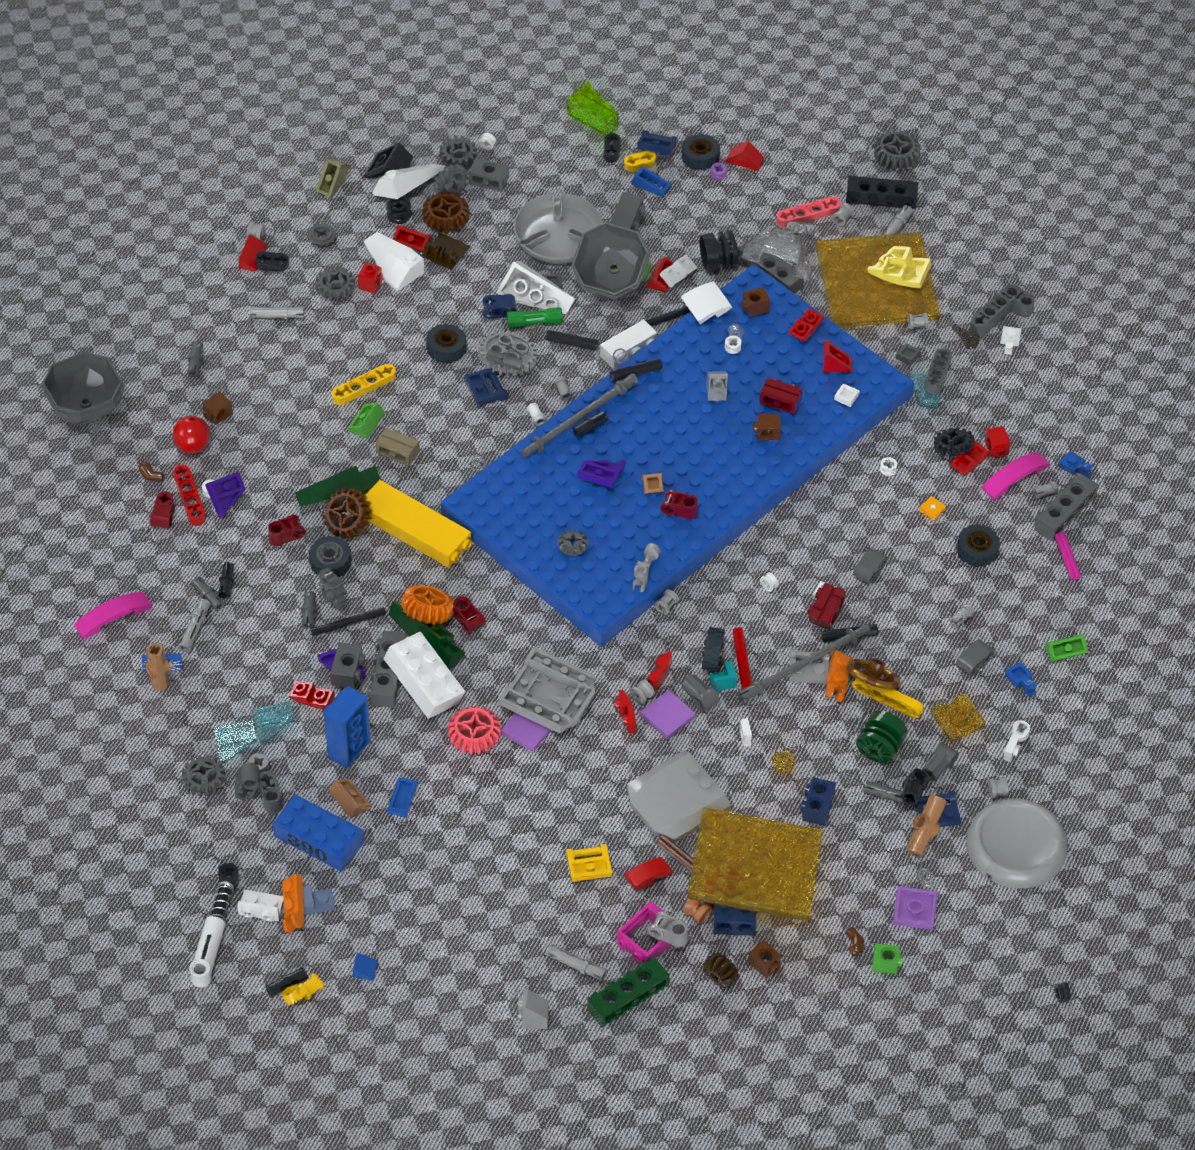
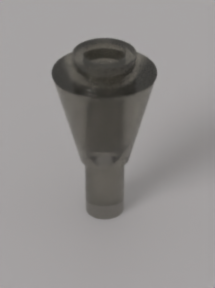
(968, 338)

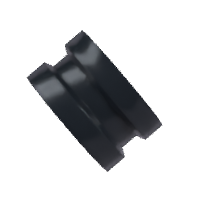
(398, 210)

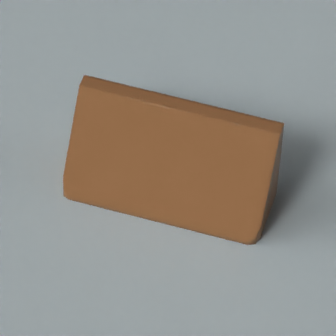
(349, 797)

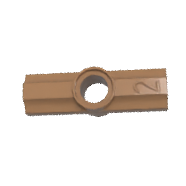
(157, 666)
(926, 825)

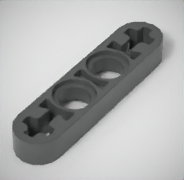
(938, 367)

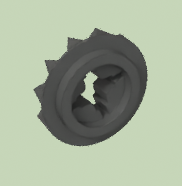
(321, 229)
(565, 545)

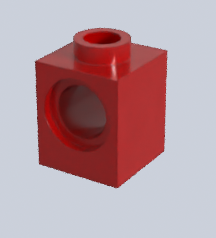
(370, 277)
(997, 441)

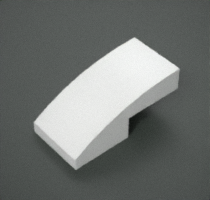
(678, 271)

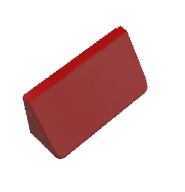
(411, 238)
(249, 252)
(656, 281)

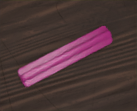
(1067, 556)

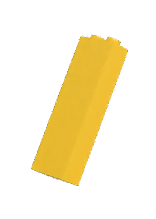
(417, 524)

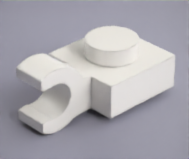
(1010, 338)
(1012, 747)

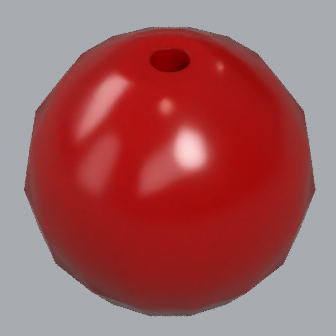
(191, 434)

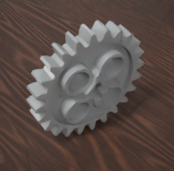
(513, 345)

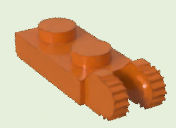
(837, 675)
(293, 903)

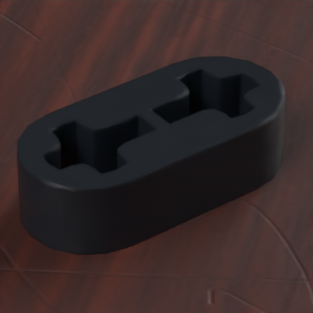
(611, 147)
(271, 261)

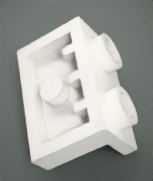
(260, 905)

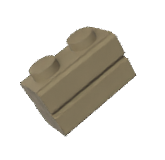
(397, 446)

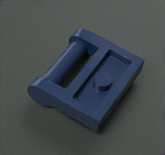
(657, 143)
(480, 388)
(950, 814)

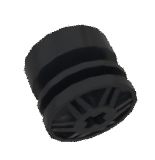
(722, 249)

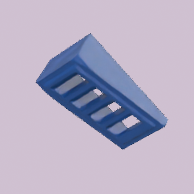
(644, 175)

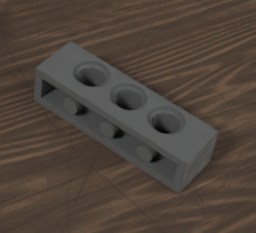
(775, 267)
(1066, 506)
(386, 694)

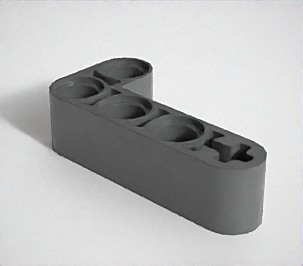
(1007, 300)

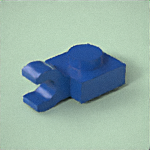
(1073, 463)
(1019, 676)

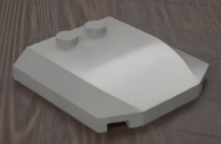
(549, 691)
(674, 795)

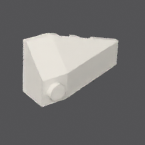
(401, 181)
(398, 262)
(534, 289)

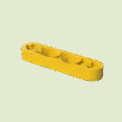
(361, 381)
(890, 698)

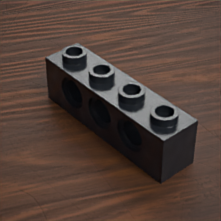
(881, 192)

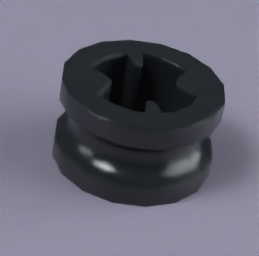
(1062, 992)

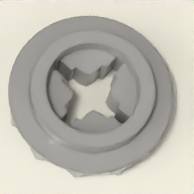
(800, 227)

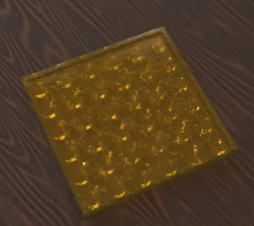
(863, 299)
(755, 864)

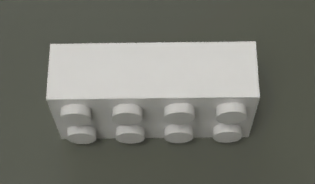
(424, 675)

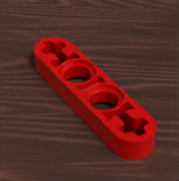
(189, 495)

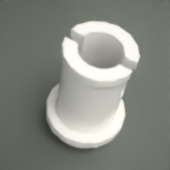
(537, 417)

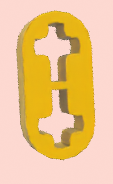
(635, 161)

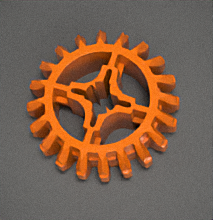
(427, 604)

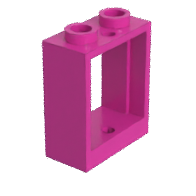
(648, 912)

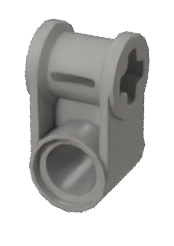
(666, 927)

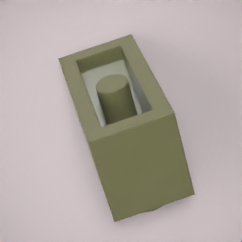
(332, 177)

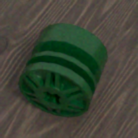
(881, 737)

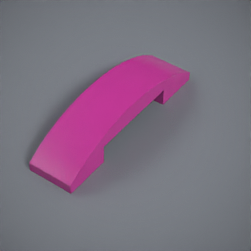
(1014, 472)
(110, 611)

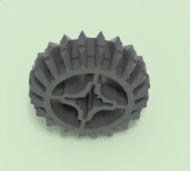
(896, 150)

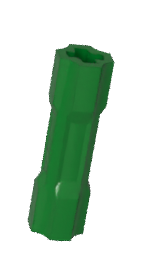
(522, 318)

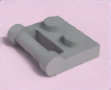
(811, 673)

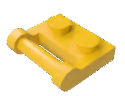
(589, 867)

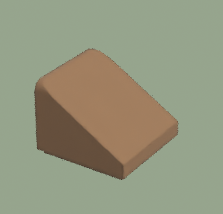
(652, 483)

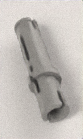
(899, 220)
(276, 312)
(197, 618)
(572, 960)

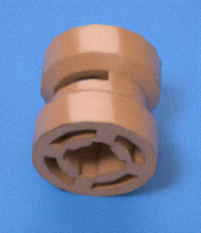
(697, 910)

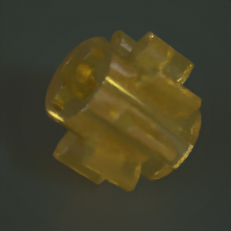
(783, 761)

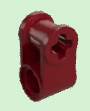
(681, 505)
(163, 511)
(285, 530)
(469, 616)

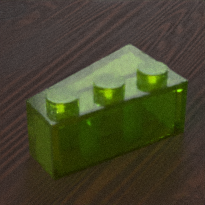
(592, 110)

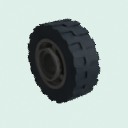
(330, 547)

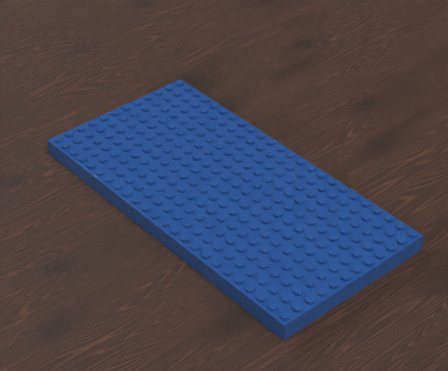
(697, 445)

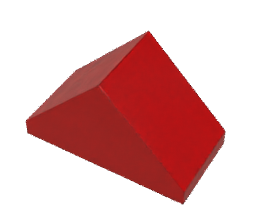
(745, 156)
(835, 359)

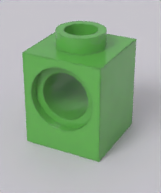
(886, 951)

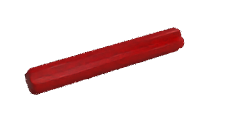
(742, 658)

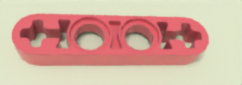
(827, 205)

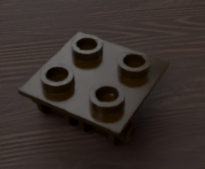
(445, 251)

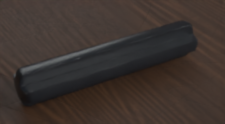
(573, 340)
(637, 369)
(835, 634)

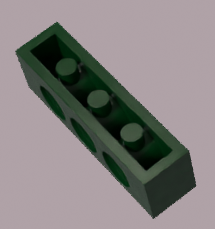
(640, 991)

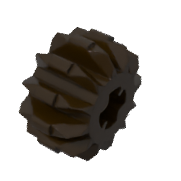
(720, 969)

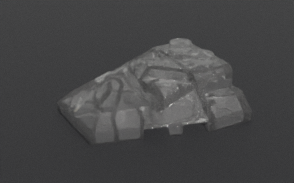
(781, 244)

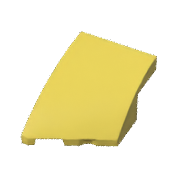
(901, 268)

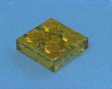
(956, 714)

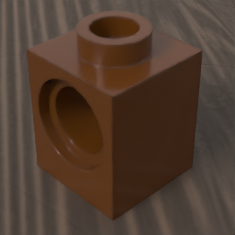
(755, 301)
(217, 408)
(767, 427)
(765, 951)

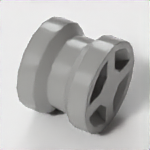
(256, 230)
(642, 692)
(260, 758)
(998, 788)

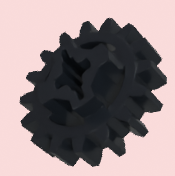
(954, 442)

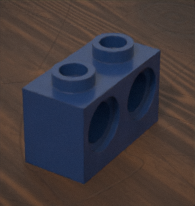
(818, 801)
(733, 921)

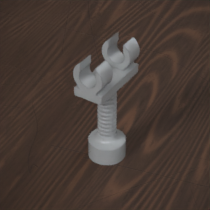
(642, 568)

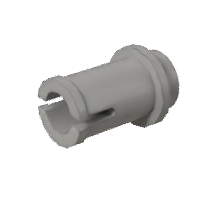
(561, 384)
(1044, 490)
(964, 613)

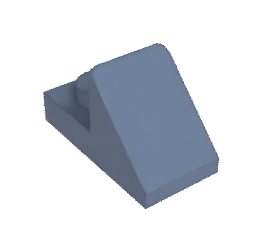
(317, 901)

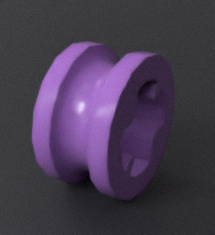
(718, 167)

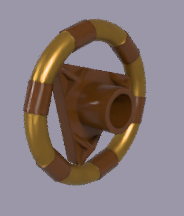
(874, 673)

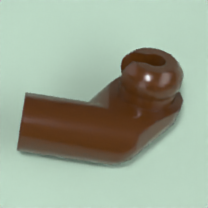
(148, 473)
(857, 941)

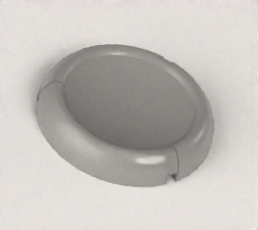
(553, 226)
(1017, 843)

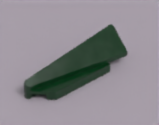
(346, 479)
(436, 635)

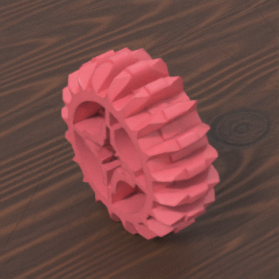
(464, 723)

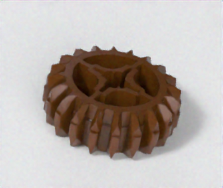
(445, 212)
(348, 498)

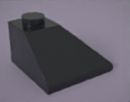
(391, 158)

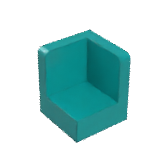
(725, 679)

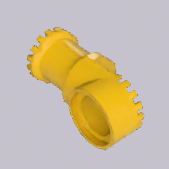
(304, 990)

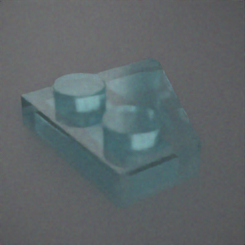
(924, 398)
(272, 720)
(233, 739)

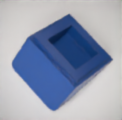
(364, 967)

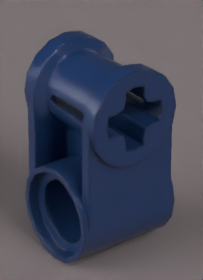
(499, 305)

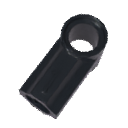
(913, 786)

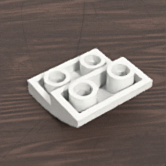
(706, 302)

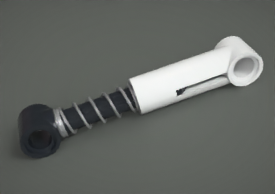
(214, 927)

